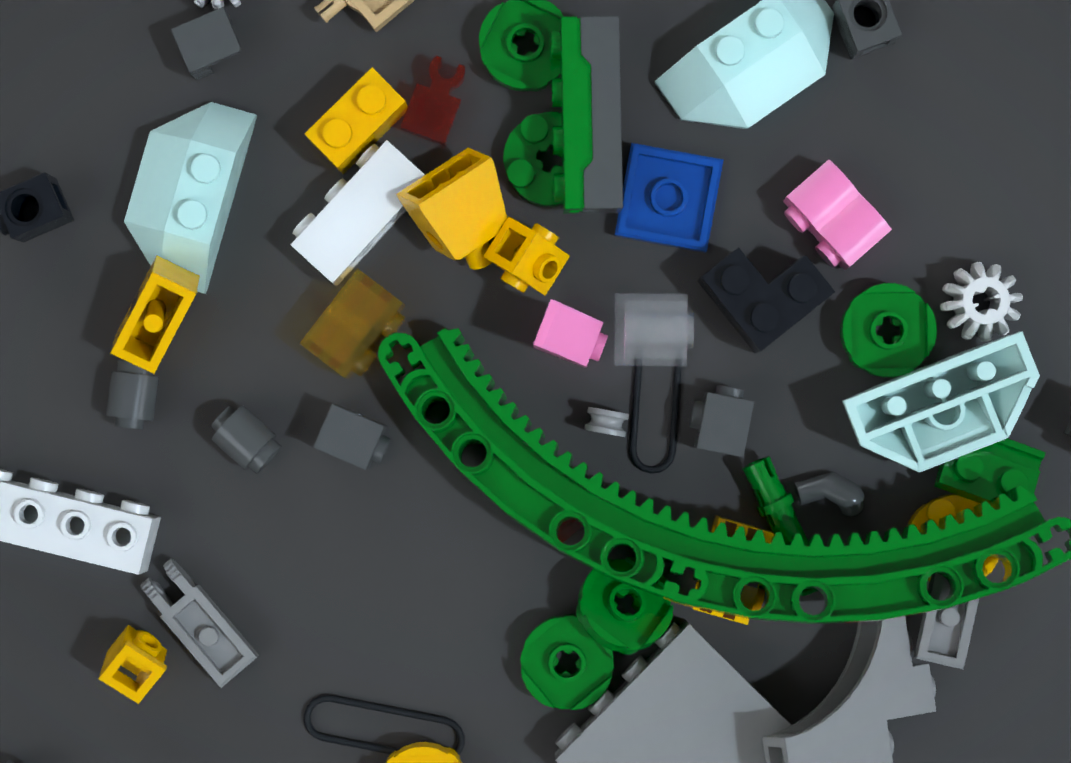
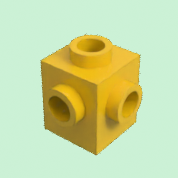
(527, 256)

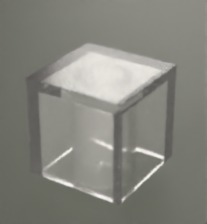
(652, 329)

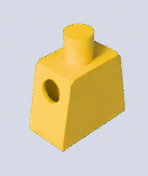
(458, 207)

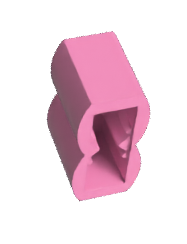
(835, 215)

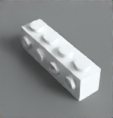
(76, 525)

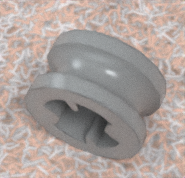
(606, 421)

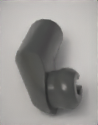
(835, 488)

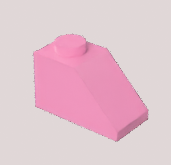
(570, 335)

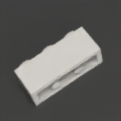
(356, 213)

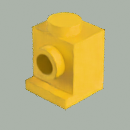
(139, 654)

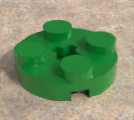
(500, 55)
(520, 160)
(906, 350)
(612, 628)
(563, 689)

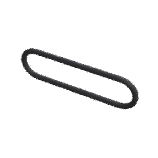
(674, 422)
(376, 707)

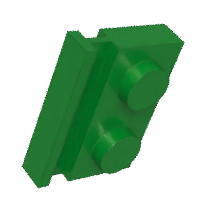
(991, 471)

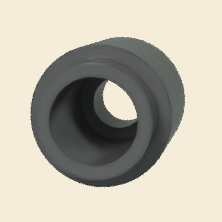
(132, 395)
(245, 438)

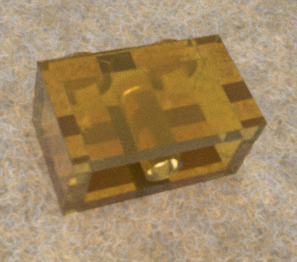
(354, 325)

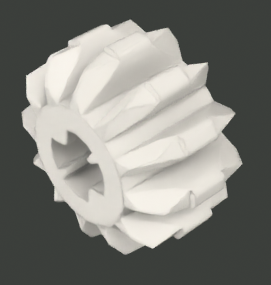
(986, 320)

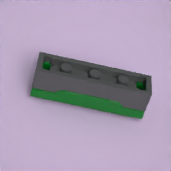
(589, 115)

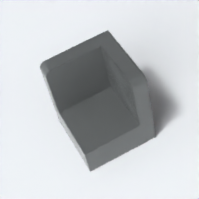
(206, 42)

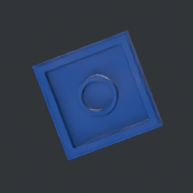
(669, 197)

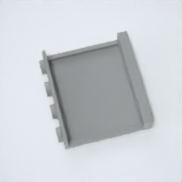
(675, 709)

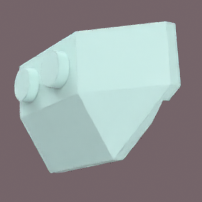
(751, 64)
(189, 187)
(946, 405)

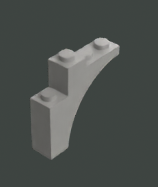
(853, 717)

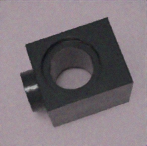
(52, 208)

